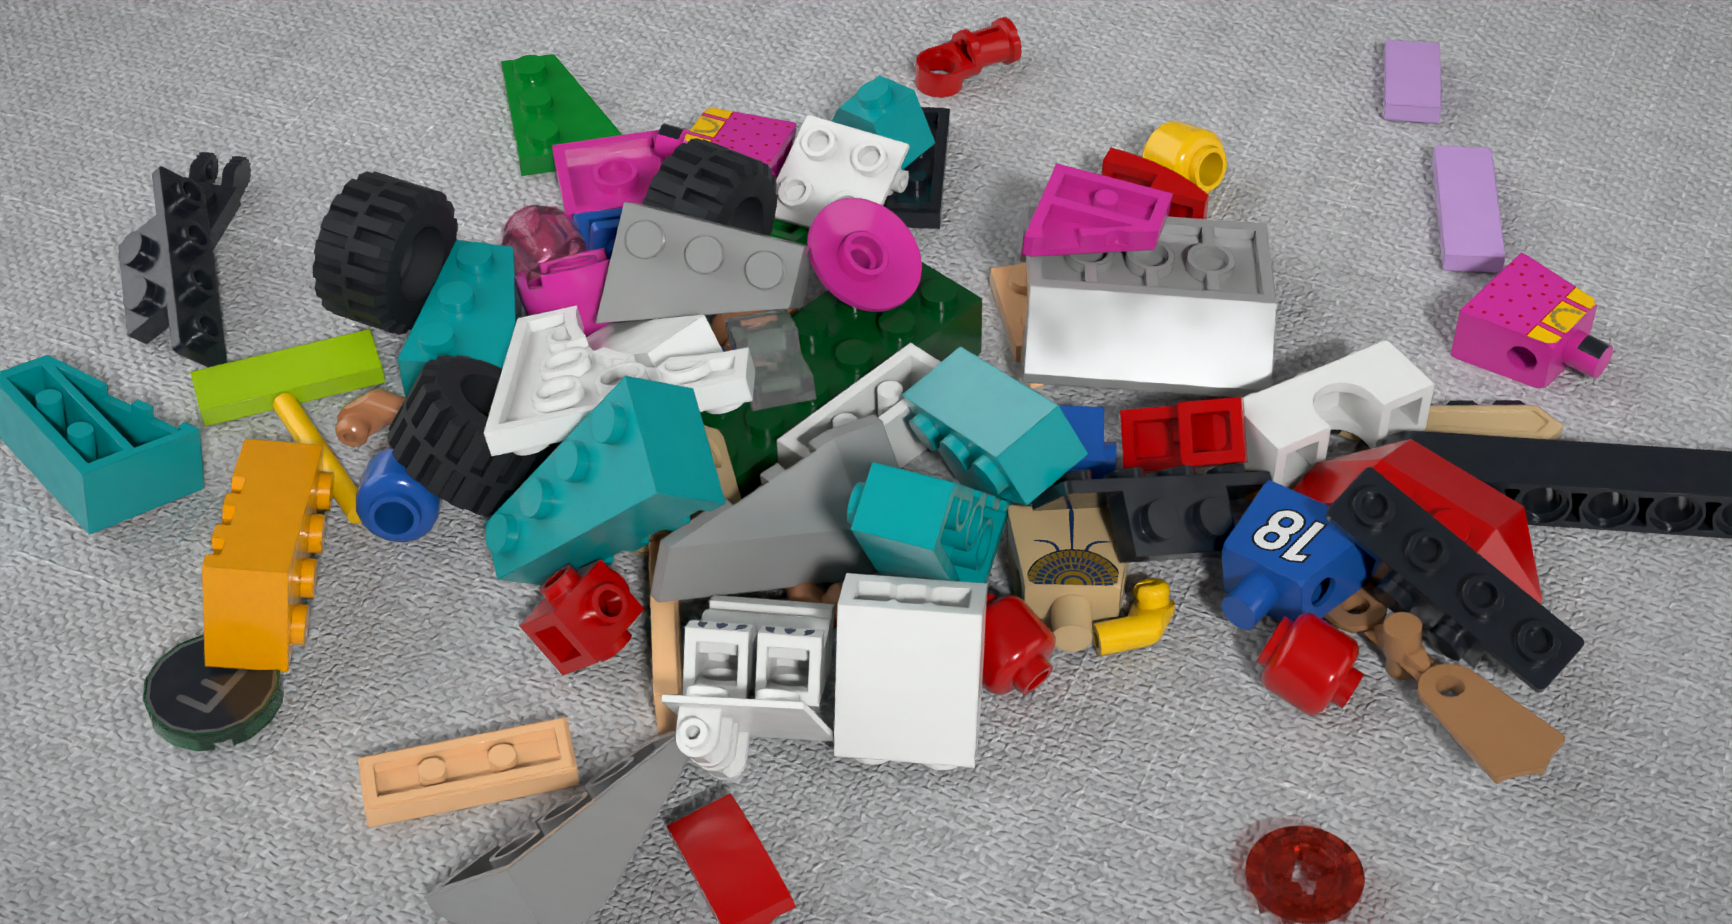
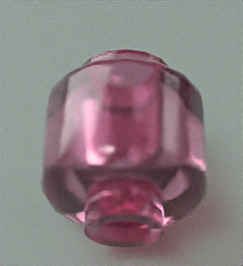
(541, 236)

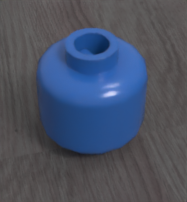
(394, 503)

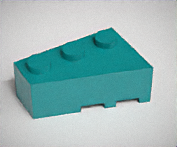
(92, 448)

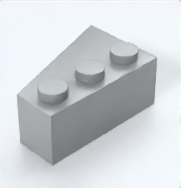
(693, 266)

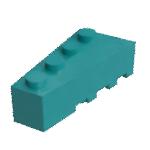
(609, 485)
(926, 526)

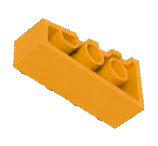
(264, 554)

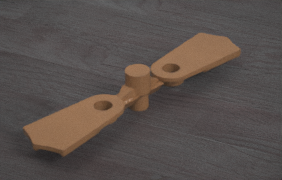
(1482, 719)

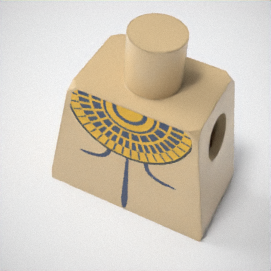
(1066, 569)

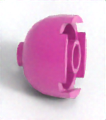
(567, 283)

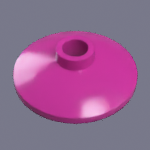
(877, 242)

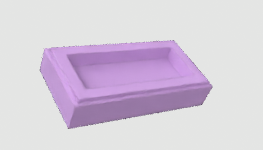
(1411, 81)

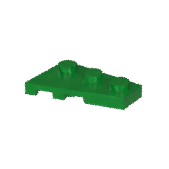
(549, 110)

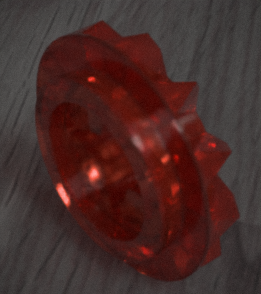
(1324, 860)

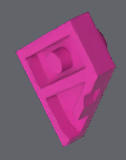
(1095, 215)

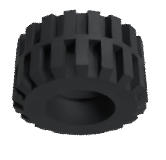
(716, 186)
(382, 250)
(443, 438)

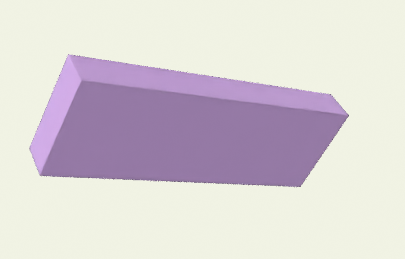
(1468, 209)

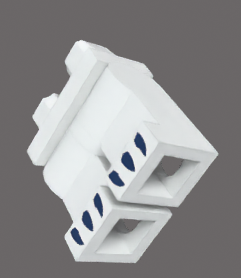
(760, 643)

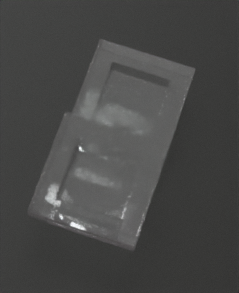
(775, 349)

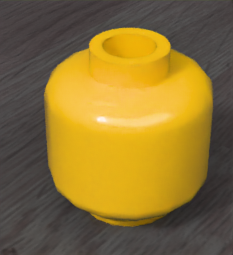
(1189, 152)

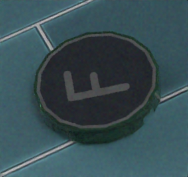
(206, 704)

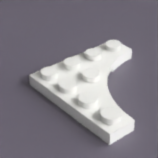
(558, 379)

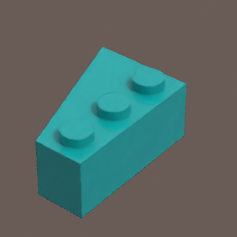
(467, 310)
(992, 428)

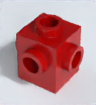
(582, 616)

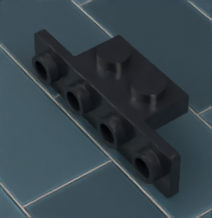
(172, 273)
(1160, 514)
(1450, 586)

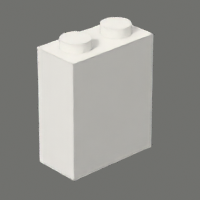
(909, 670)

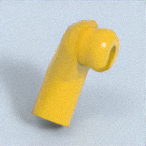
(1142, 625)

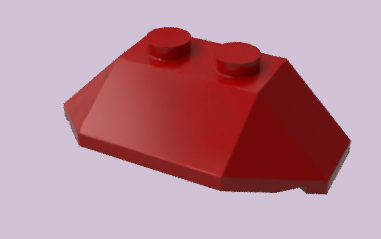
(1462, 503)

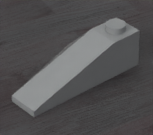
(783, 530)
(574, 852)

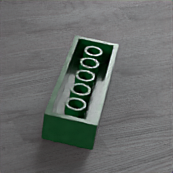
(842, 348)

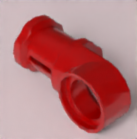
(966, 57)

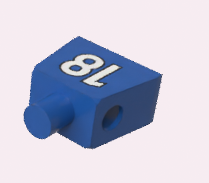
(1288, 560)

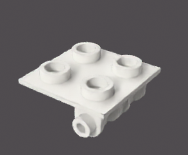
(837, 164)
(718, 728)

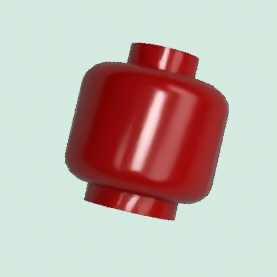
(1015, 646)
(1310, 664)

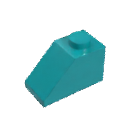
(890, 112)

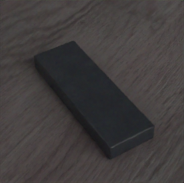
(923, 197)

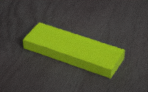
(305, 371)

